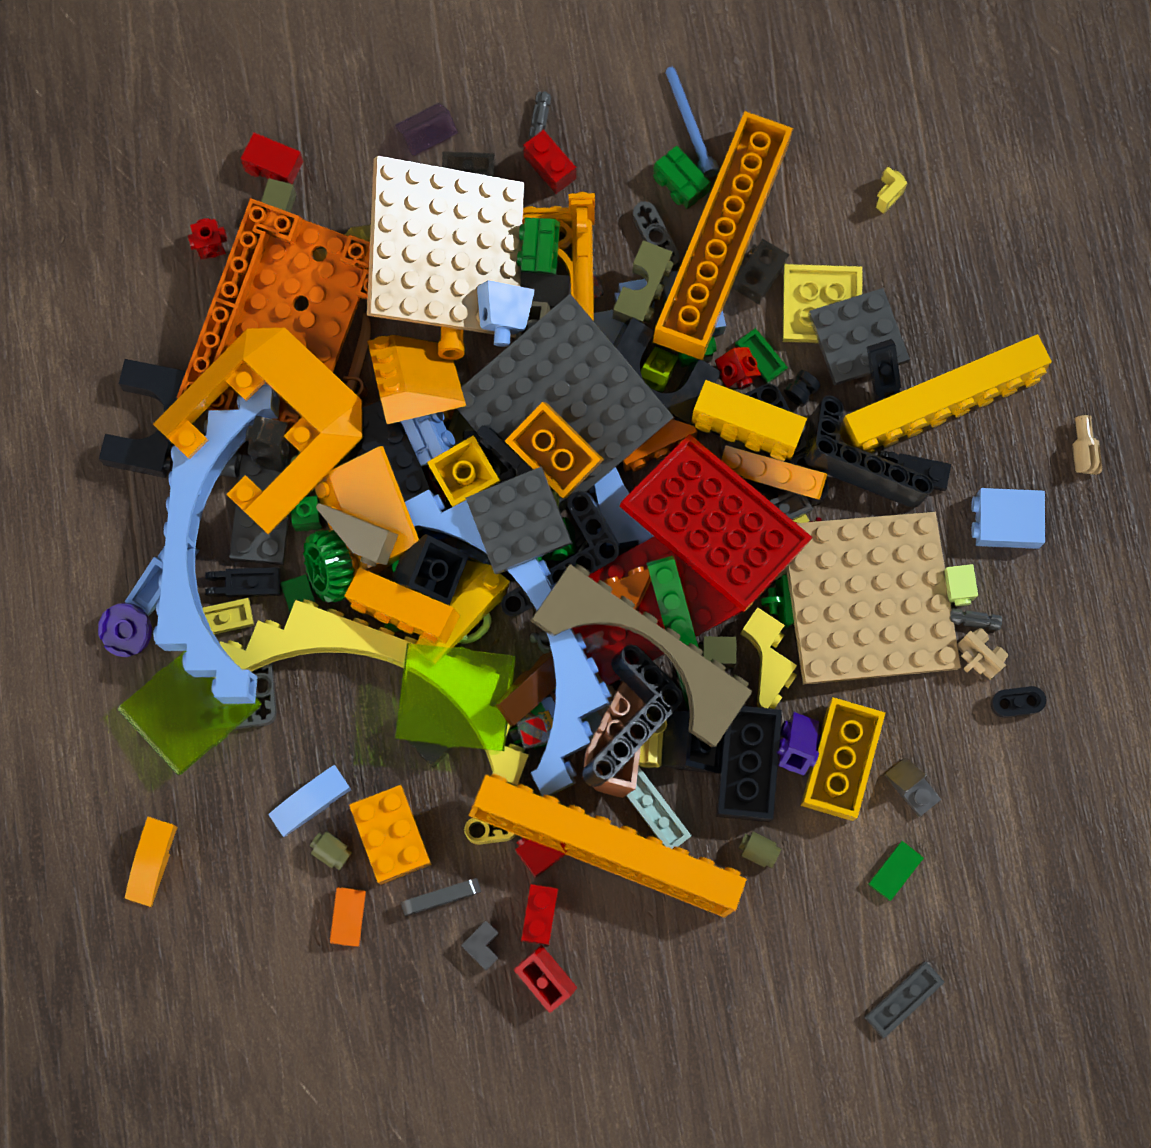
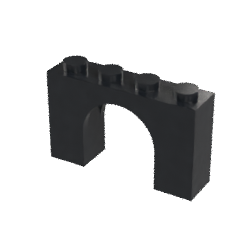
(681, 403)
(151, 453)

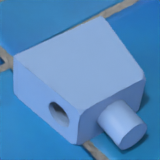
(503, 309)

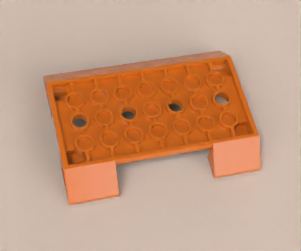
(265, 277)

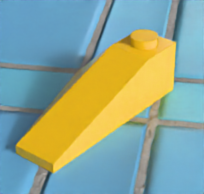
(473, 599)

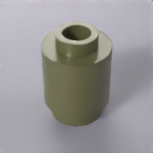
(759, 849)
(330, 850)

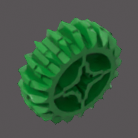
(328, 565)

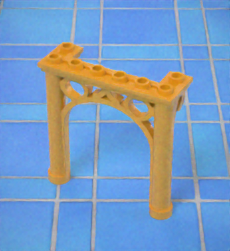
(577, 226)

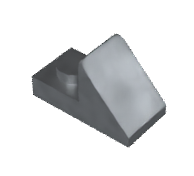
(912, 786)

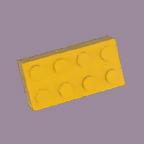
(748, 421)
(844, 759)

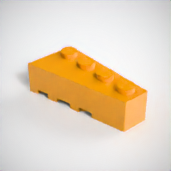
(401, 607)

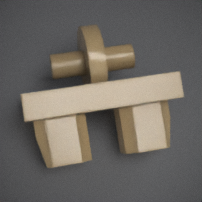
(980, 656)

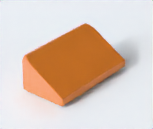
(347, 917)

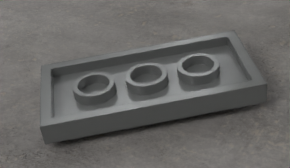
(249, 540)

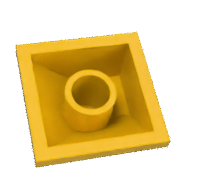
(463, 471)

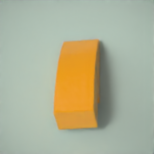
(150, 861)

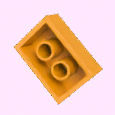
(554, 445)
(390, 834)

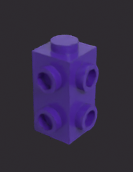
(799, 743)

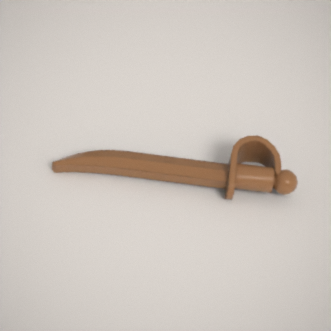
(358, 359)

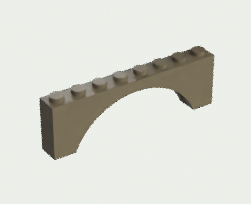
(711, 692)

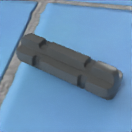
(540, 113)
(976, 619)

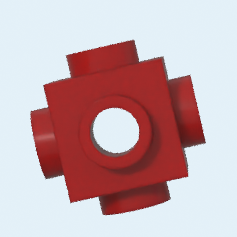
(207, 238)
(738, 368)

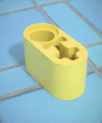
(485, 839)

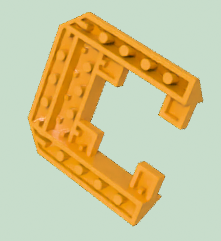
(322, 436)

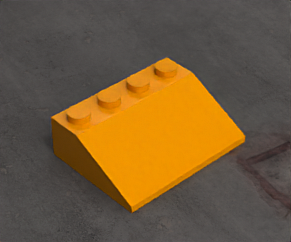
(413, 378)
(371, 493)

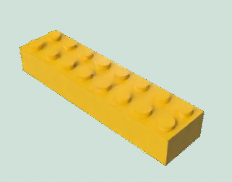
(946, 396)

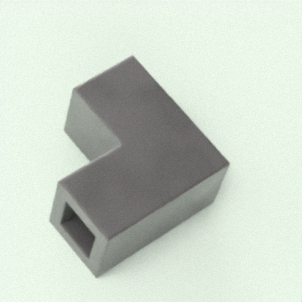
(477, 945)

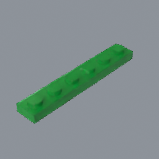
(672, 603)

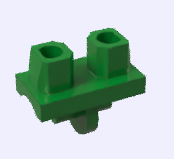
(780, 602)

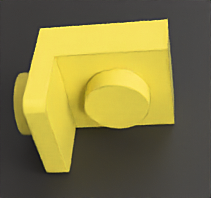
(892, 190)

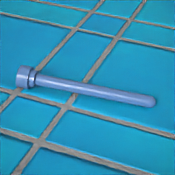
(705, 164)

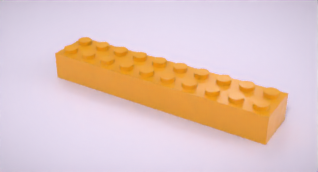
(722, 236)
(608, 846)

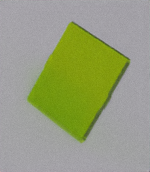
(453, 697)
(182, 715)

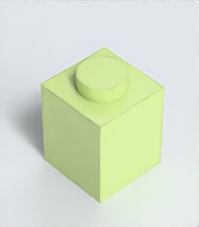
(961, 584)

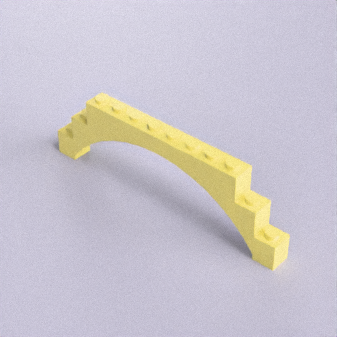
(319, 631)

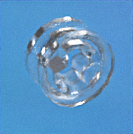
(595, 642)

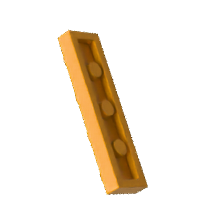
(775, 472)

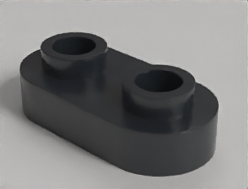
(1017, 701)

